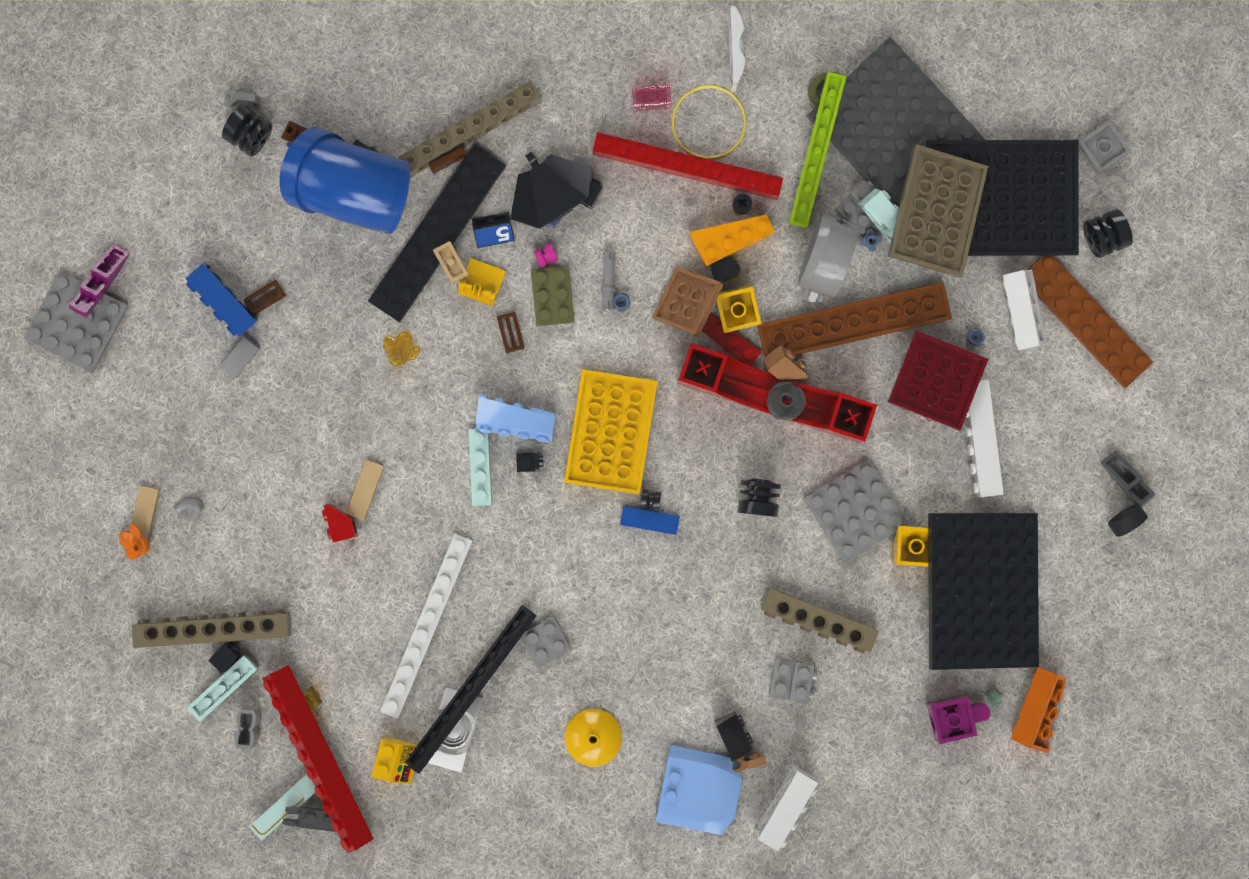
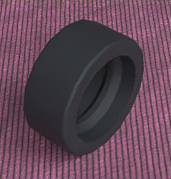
(1127, 520)

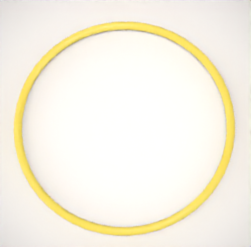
(701, 87)

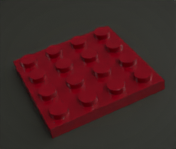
(937, 380)

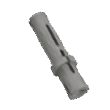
(608, 281)

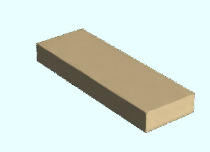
(365, 490)
(145, 509)

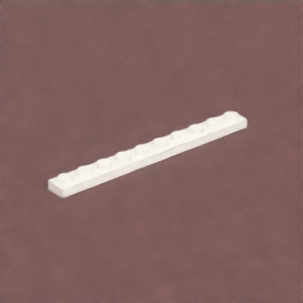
(426, 626)

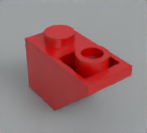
(340, 524)

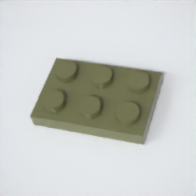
(552, 296)

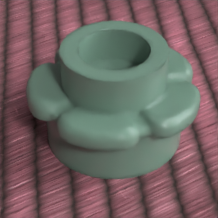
(994, 698)

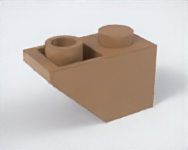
(785, 365)

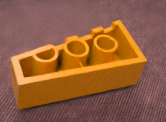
(728, 239)

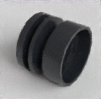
(247, 130)
(1108, 233)
(759, 498)

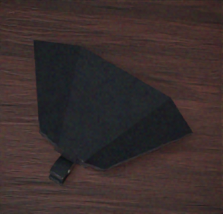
(549, 190)

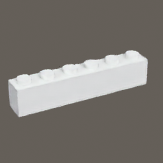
(983, 444)

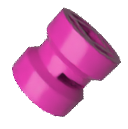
(545, 255)

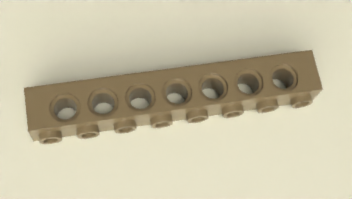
(472, 127)
(143, 638)

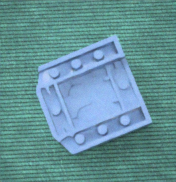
(699, 790)

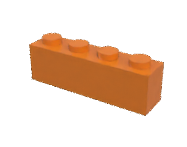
(1039, 710)

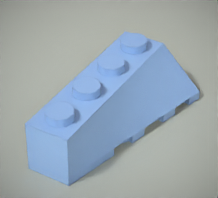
(514, 420)

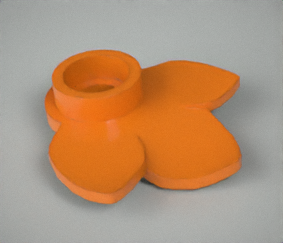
(134, 542)

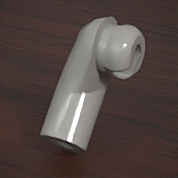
(189, 503)

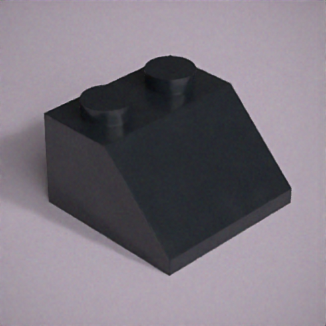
(733, 735)

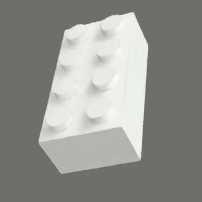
(786, 808)

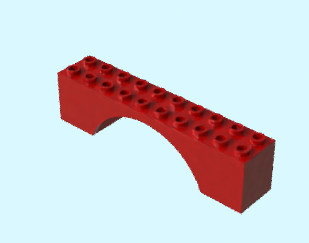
(748, 386)

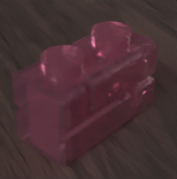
(651, 98)

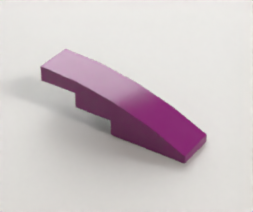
(99, 281)

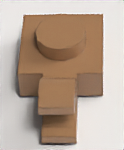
(752, 761)

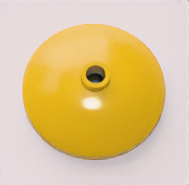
(598, 724)

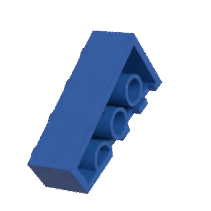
(220, 299)

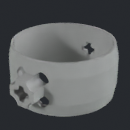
(828, 257)

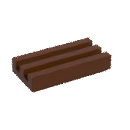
(447, 160)
(251, 306)
(506, 317)

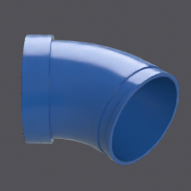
(344, 181)

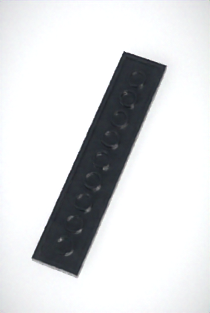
(441, 224)

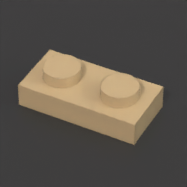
(450, 262)

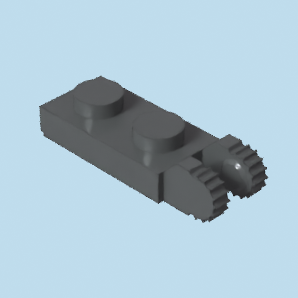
(309, 818)

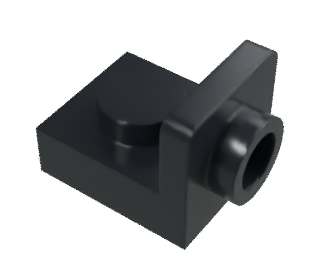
(529, 462)

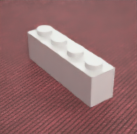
(1024, 309)

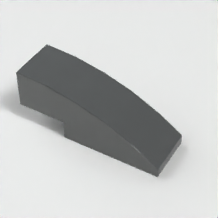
(1127, 479)

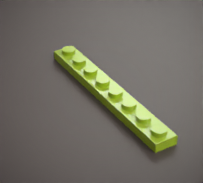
(817, 149)

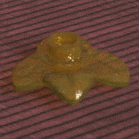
(400, 345)

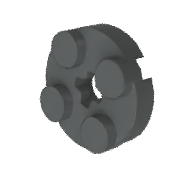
(789, 391)

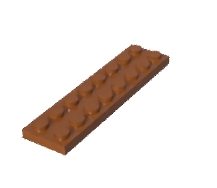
(1088, 321)

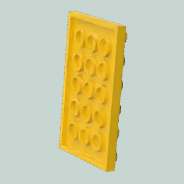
(610, 431)

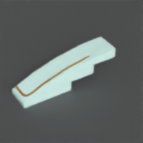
(276, 813)

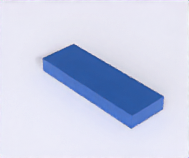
(649, 520)

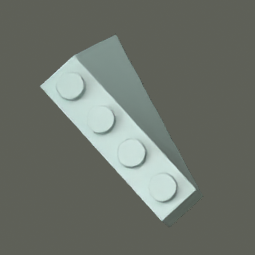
(881, 212)

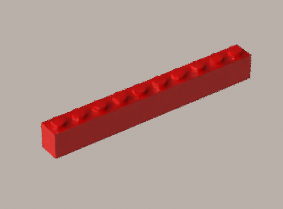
(687, 166)
(317, 759)

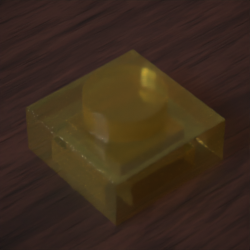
(312, 697)

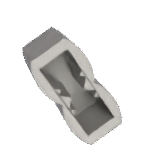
(248, 732)

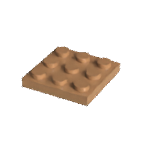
(687, 301)

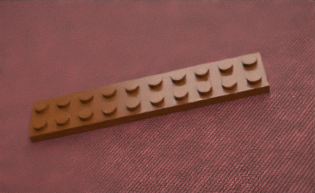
(857, 320)

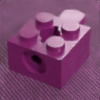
(956, 718)

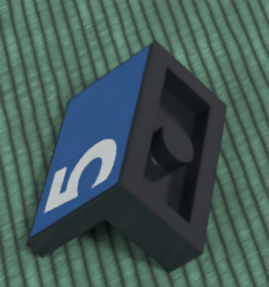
(492, 229)

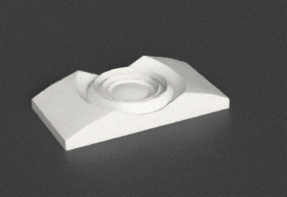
(736, 47)
(456, 745)

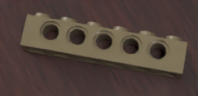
(867, 634)

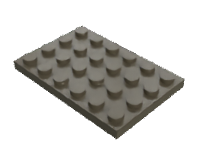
(938, 211)

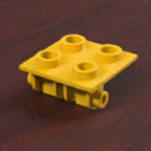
(482, 282)

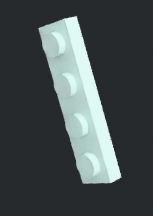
(480, 468)
(222, 688)

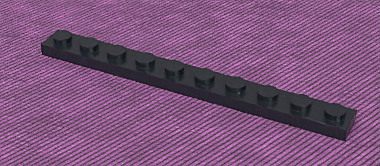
(470, 689)

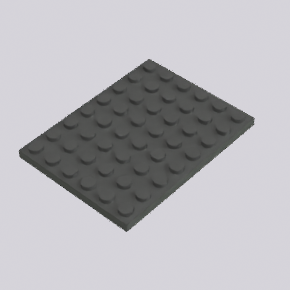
(888, 111)

